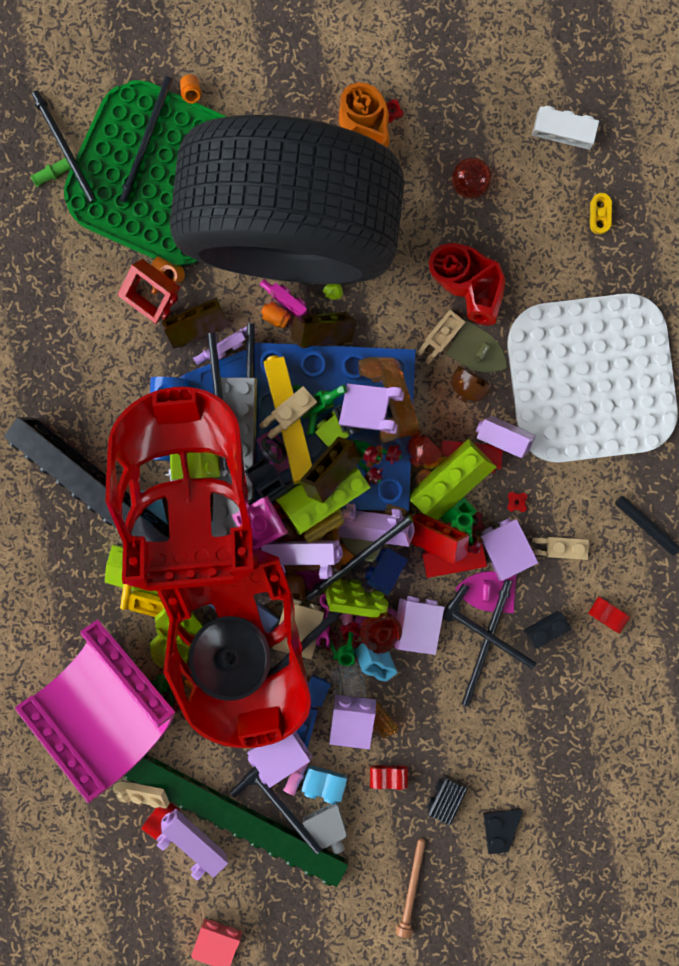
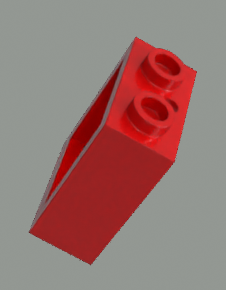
(144, 270)

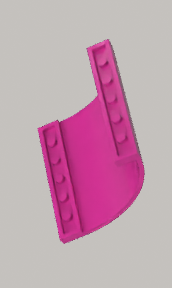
(97, 715)

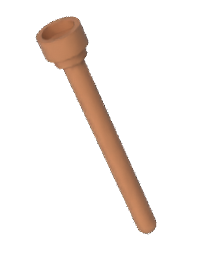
(404, 928)

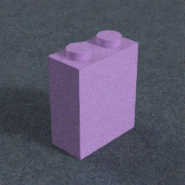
(505, 436)
(507, 549)
(419, 625)
(352, 722)
(279, 759)

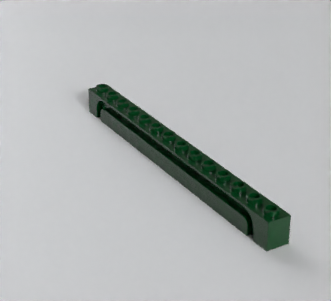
(239, 820)

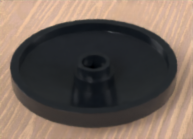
(229, 658)

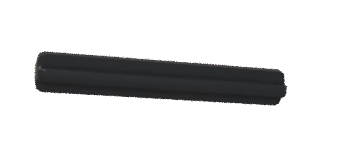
(647, 525)

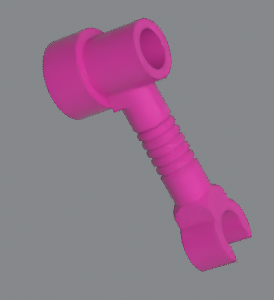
(325, 634)

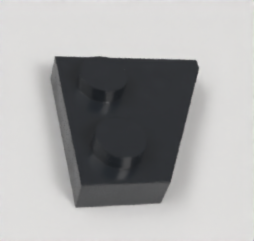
(500, 829)

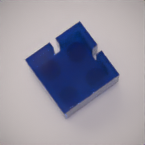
(386, 570)

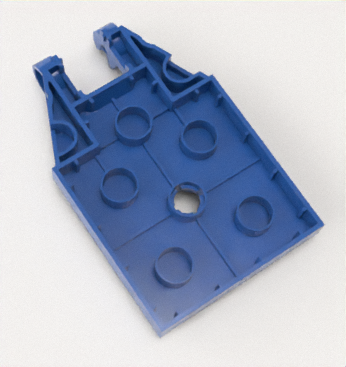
(317, 370)

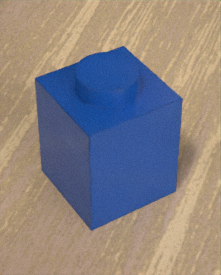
(318, 690)

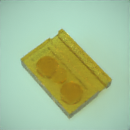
(331, 522)

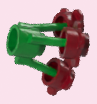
(374, 455)
(468, 524)
(346, 654)

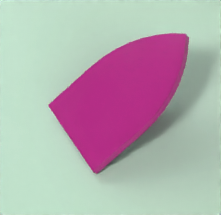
(484, 591)

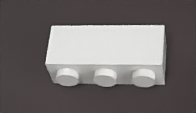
(565, 127)

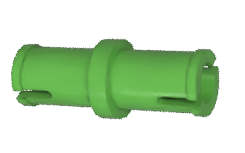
(50, 172)

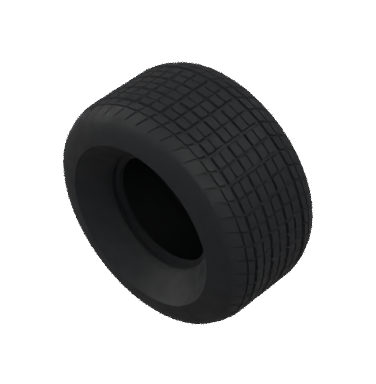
(287, 200)

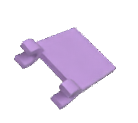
(368, 407)

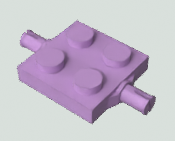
(233, 341)

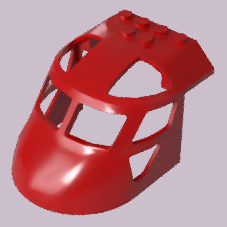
(168, 424)
(283, 698)

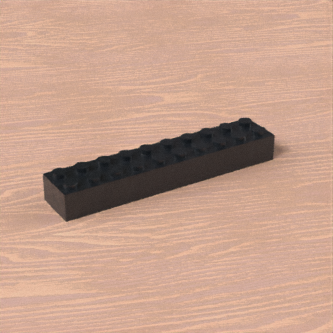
(77, 475)

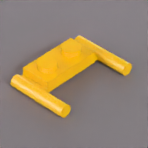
(140, 602)

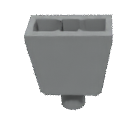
(327, 827)

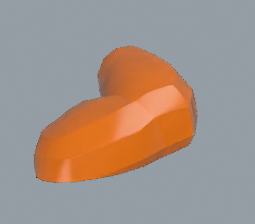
(365, 112)

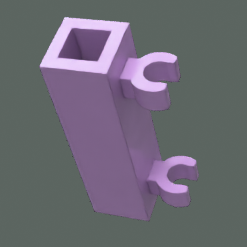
(371, 526)
(303, 553)
(193, 842)

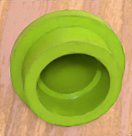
(333, 291)

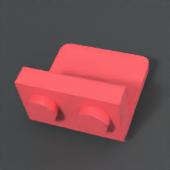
(216, 944)

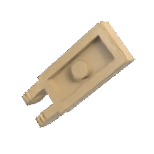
(442, 334)
(289, 411)
(563, 548)
(141, 794)

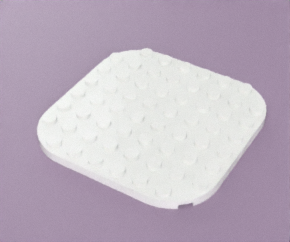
(592, 377)

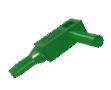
(324, 402)

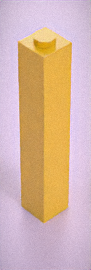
(293, 436)

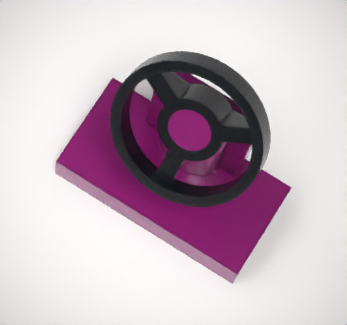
(274, 451)

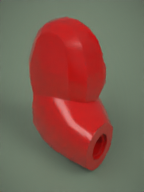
(470, 275)

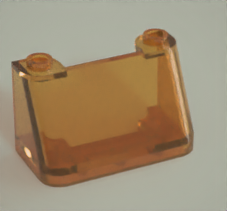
(390, 372)

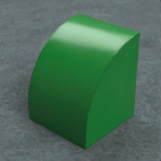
(461, 506)

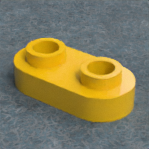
(600, 214)

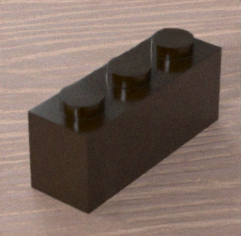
(195, 323)
(323, 329)
(330, 469)

